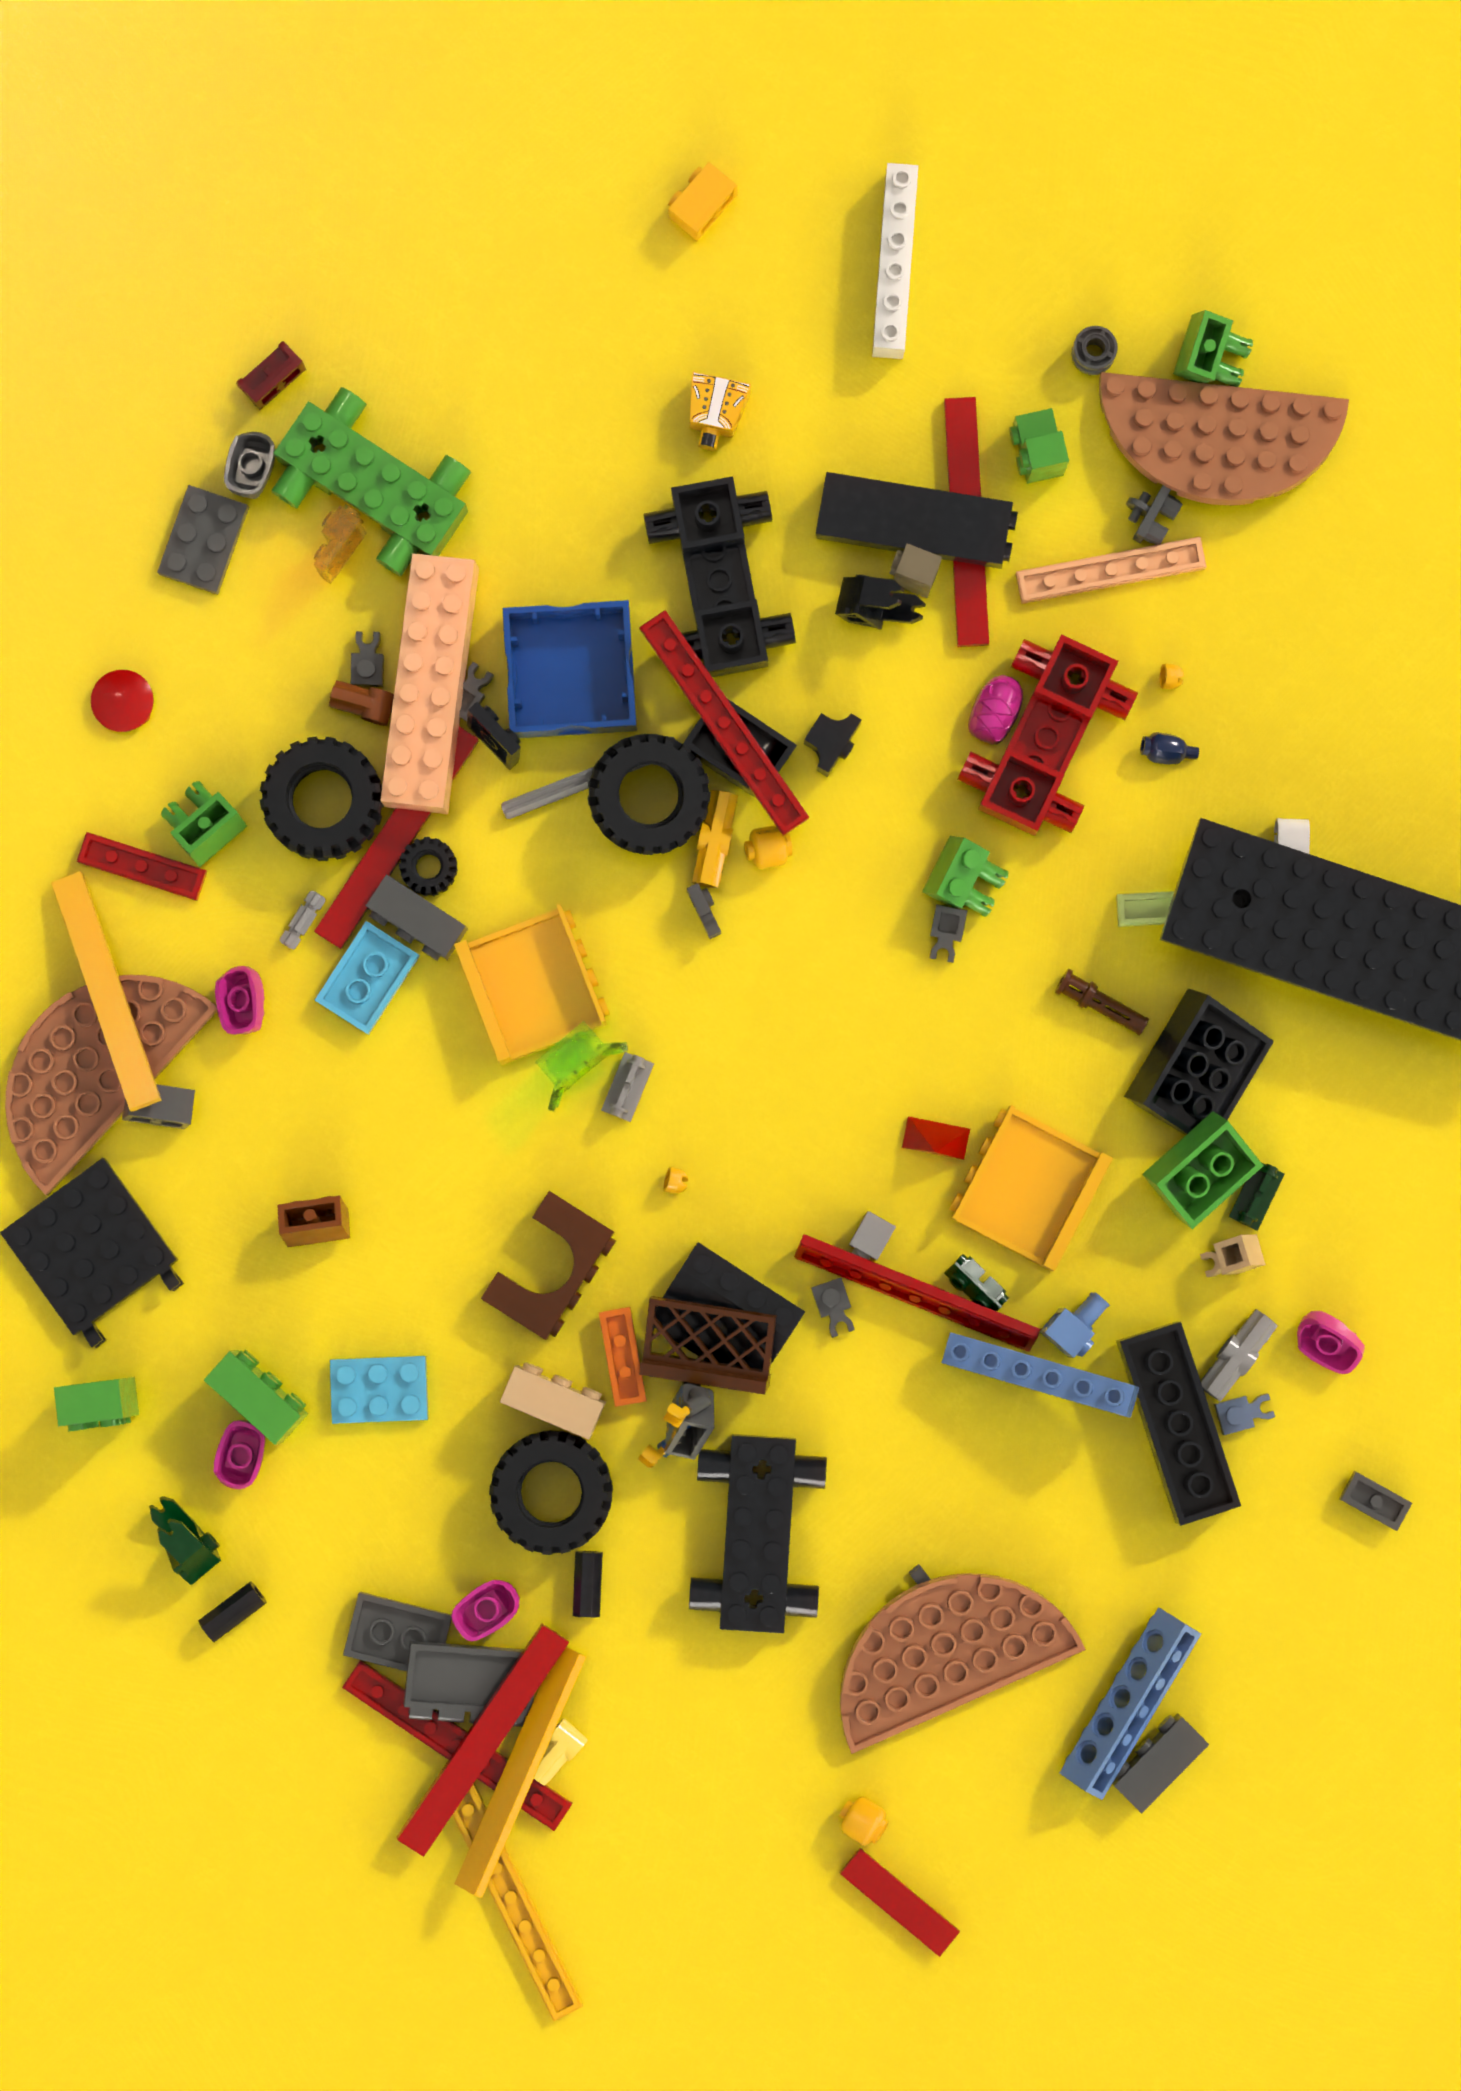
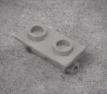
(627, 1086)

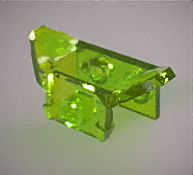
(574, 1058)

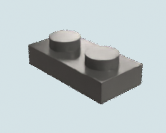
(1375, 1501)

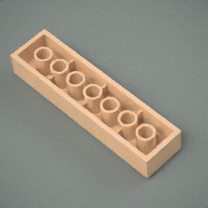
(429, 683)

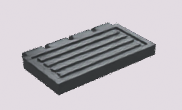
(455, 1679)

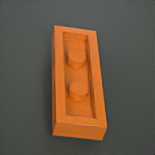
(622, 1356)

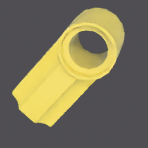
(562, 1747)

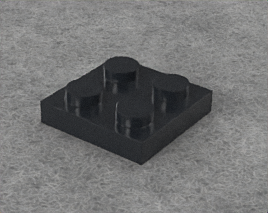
(500, 741)

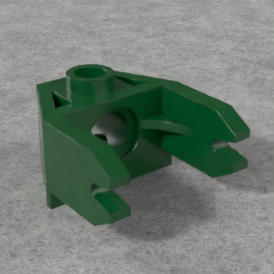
(187, 1546)

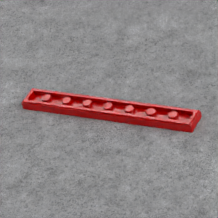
(965, 479)
(724, 723)
(381, 860)
(917, 1293)
(444, 1737)
(482, 1740)

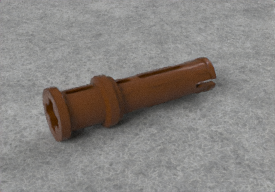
(1135, 1022)

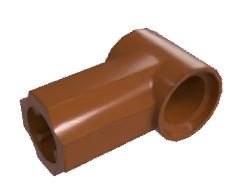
(371, 704)

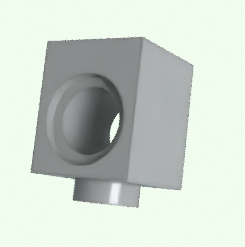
(871, 1236)

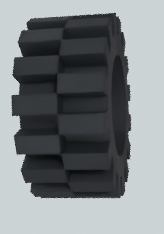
(428, 847)

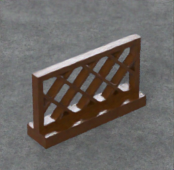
(699, 1370)

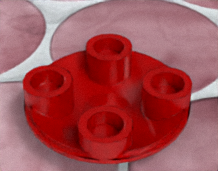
(122, 700)

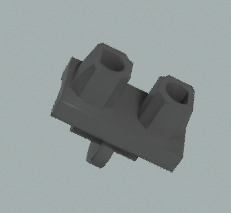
(1149, 529)

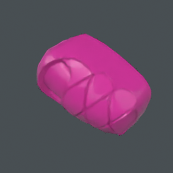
(996, 709)
(240, 1000)
(1329, 1342)
(239, 1455)
(485, 1609)

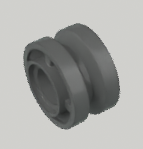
(1094, 336)

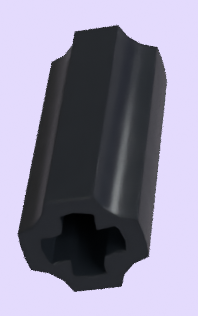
(587, 1584)
(232, 1611)

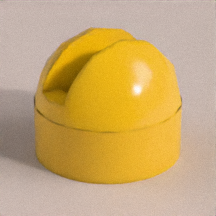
(1170, 676)
(674, 1181)

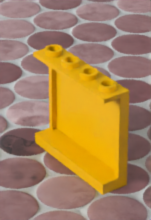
(531, 984)
(1030, 1188)

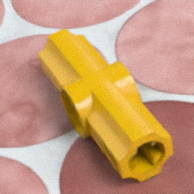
(715, 839)

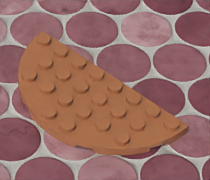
(1218, 438)
(64, 1078)
(944, 1649)

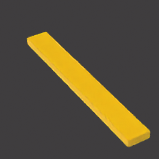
(106, 991)
(519, 1773)
(522, 1918)

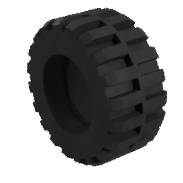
(296, 765)
(692, 794)
(508, 1502)

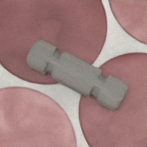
(302, 920)

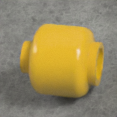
(768, 847)
(863, 1821)

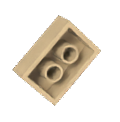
(553, 1400)

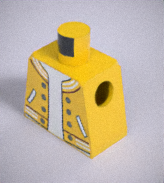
(716, 407)

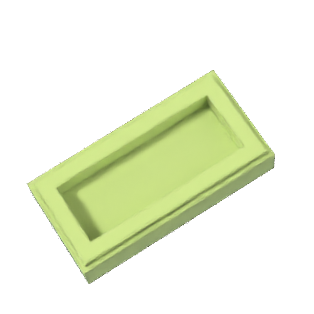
(1143, 908)

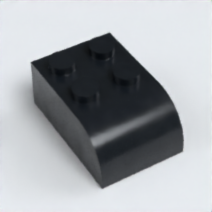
(712, 755)

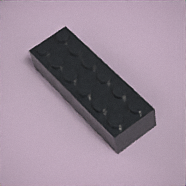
(1178, 1423)

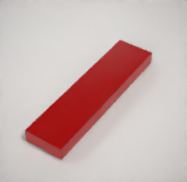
(142, 866)
(899, 1902)

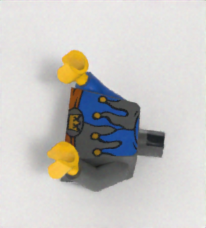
(688, 1425)

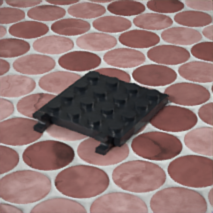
(90, 1248)

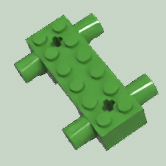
(371, 481)

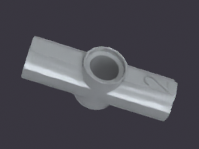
(1238, 1355)

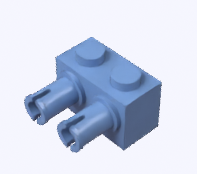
(1073, 1331)

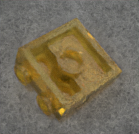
(343, 534)

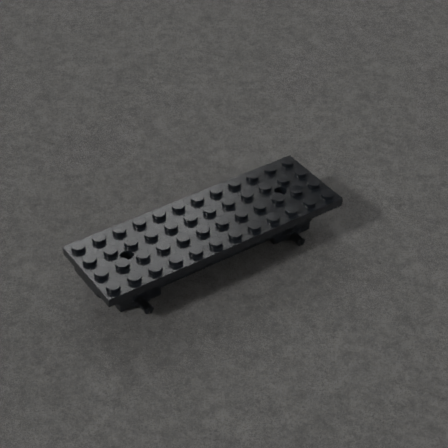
(1319, 927)

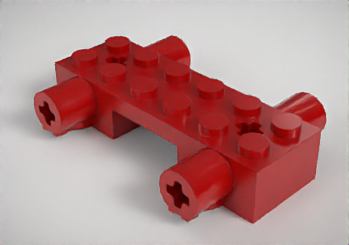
(1048, 735)

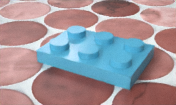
(367, 977)
(379, 1389)

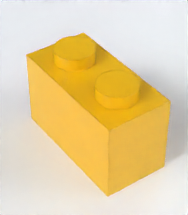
(702, 200)

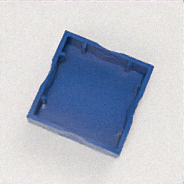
(570, 669)

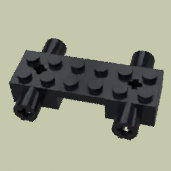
(721, 574)
(757, 1533)

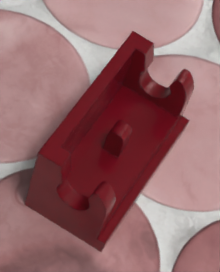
(271, 376)

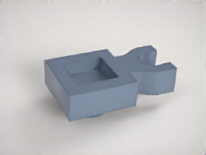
(1238, 1414)

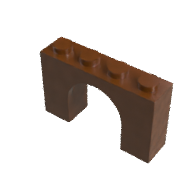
(543, 1311)

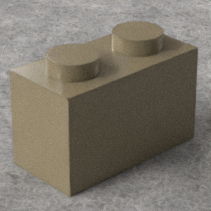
(915, 569)

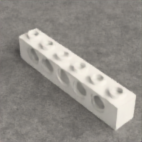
(895, 261)

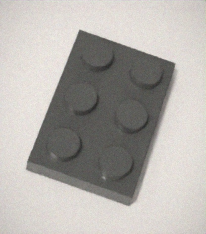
(203, 539)
(385, 1627)

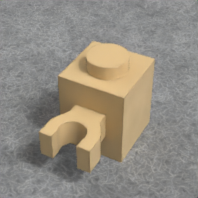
(1235, 1255)

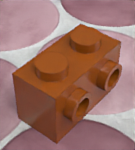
(313, 1221)

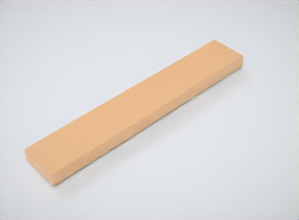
(1110, 570)

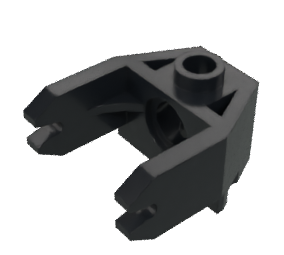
(875, 600)

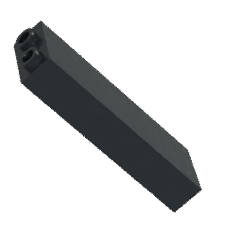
(897, 514)

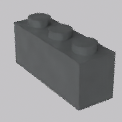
(415, 918)
(1159, 1761)

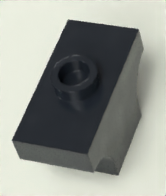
(832, 740)

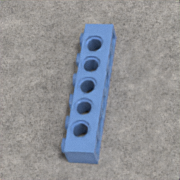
(1040, 1375)
(1130, 1719)

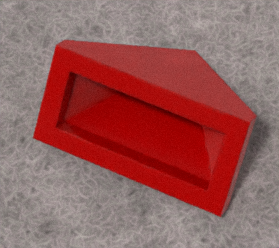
(936, 1138)

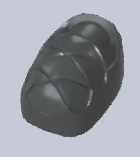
(249, 464)

